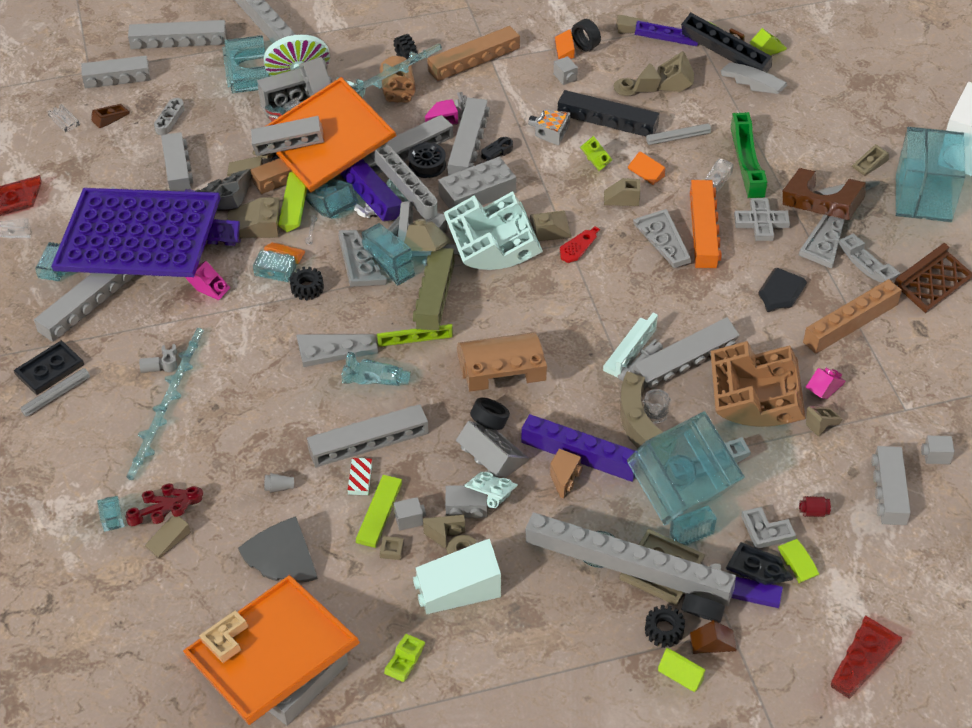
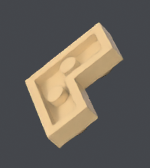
(220, 636)

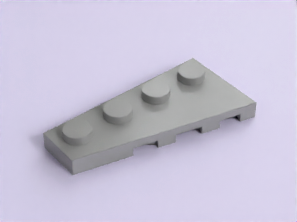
(664, 237)
(823, 241)
(358, 261)
(328, 348)

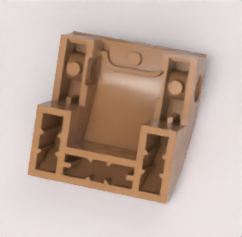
(501, 358)
(757, 387)

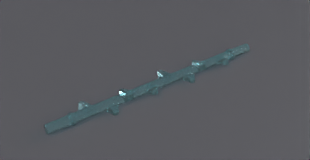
(388, 70)
(160, 409)

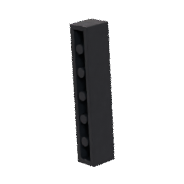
(725, 43)
(609, 113)

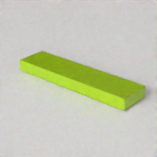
(378, 511)

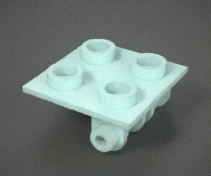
(496, 488)

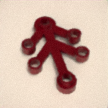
(165, 504)

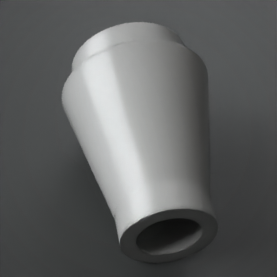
(278, 482)

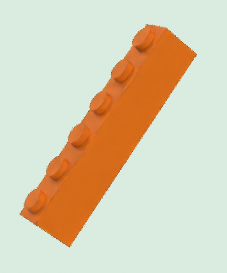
(704, 224)

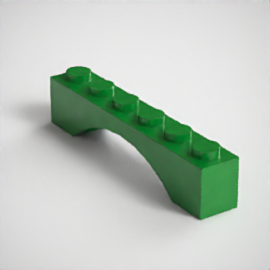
(752, 174)

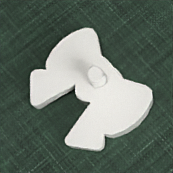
(364, 212)

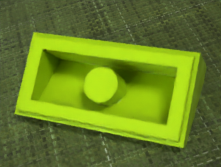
(681, 670)

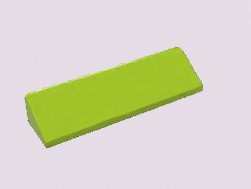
(292, 204)
(413, 335)

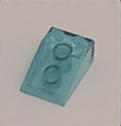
(332, 198)

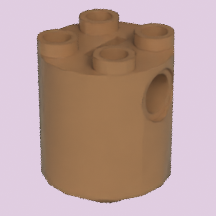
(400, 85)

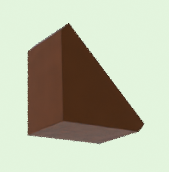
(712, 638)

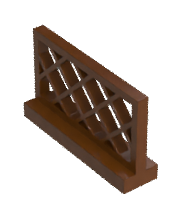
(920, 269)

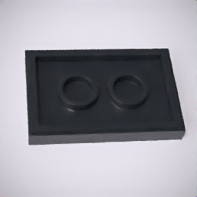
(48, 367)

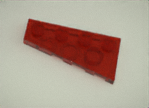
(864, 656)

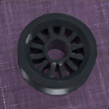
(427, 160)

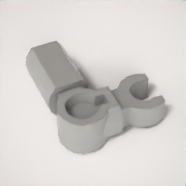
(154, 364)

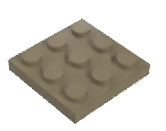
(666, 545)

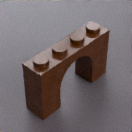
(841, 204)

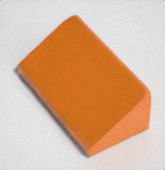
(565, 45)
(647, 168)
(283, 249)

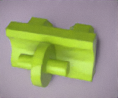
(596, 153)

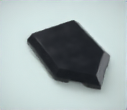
(781, 289)
(758, 565)

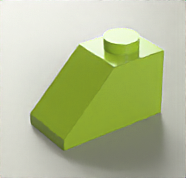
(767, 43)

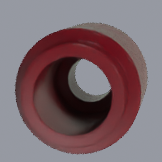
(815, 506)

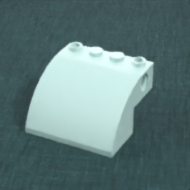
(492, 234)

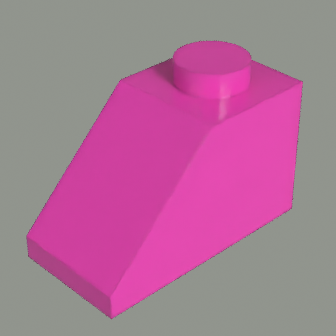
(446, 109)

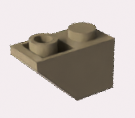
(623, 193)

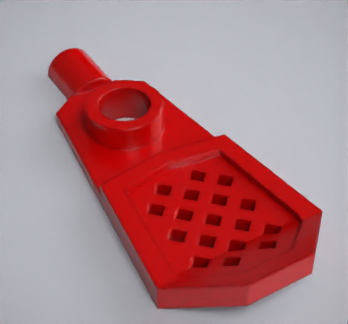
(578, 245)

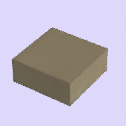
(391, 548)

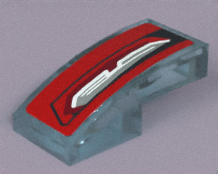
(274, 113)

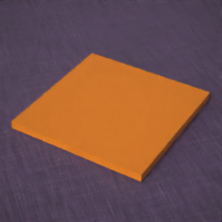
(349, 134)
(281, 650)

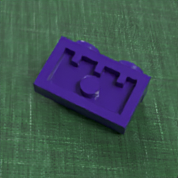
(224, 231)

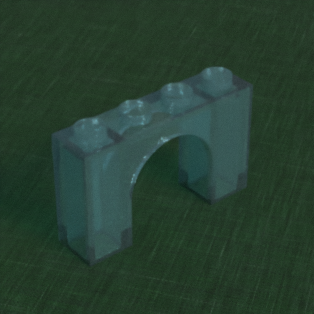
(238, 51)

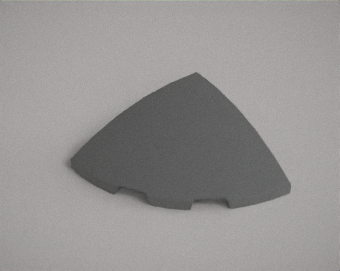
(231, 189)
(280, 552)

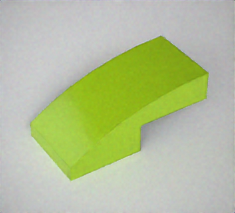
(799, 560)
(405, 658)

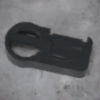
(496, 150)

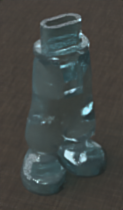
(373, 372)

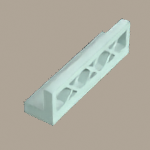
(631, 345)

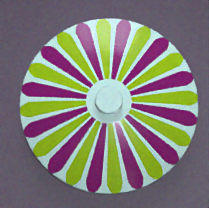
(293, 50)

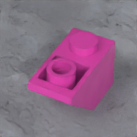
(208, 281)
(825, 382)

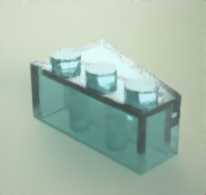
(389, 252)

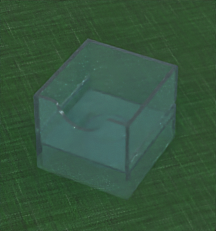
(930, 174)
(684, 467)

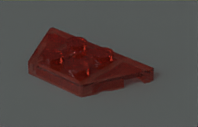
(19, 195)

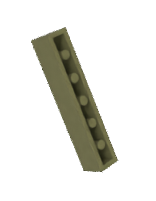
(434, 289)

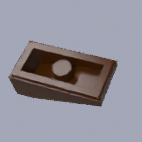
(107, 115)

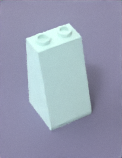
(459, 578)

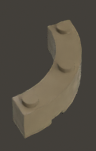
(632, 414)

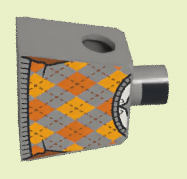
(551, 125)

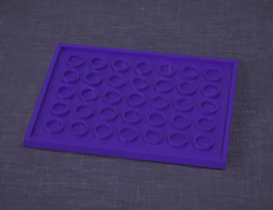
(137, 232)

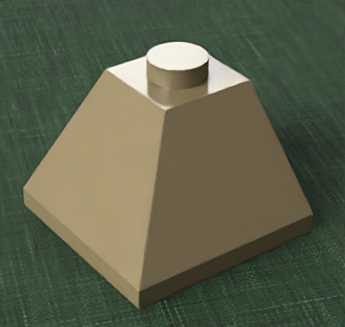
(676, 74)
(550, 225)
(425, 236)

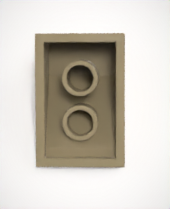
(258, 218)

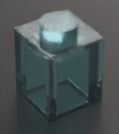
(110, 513)

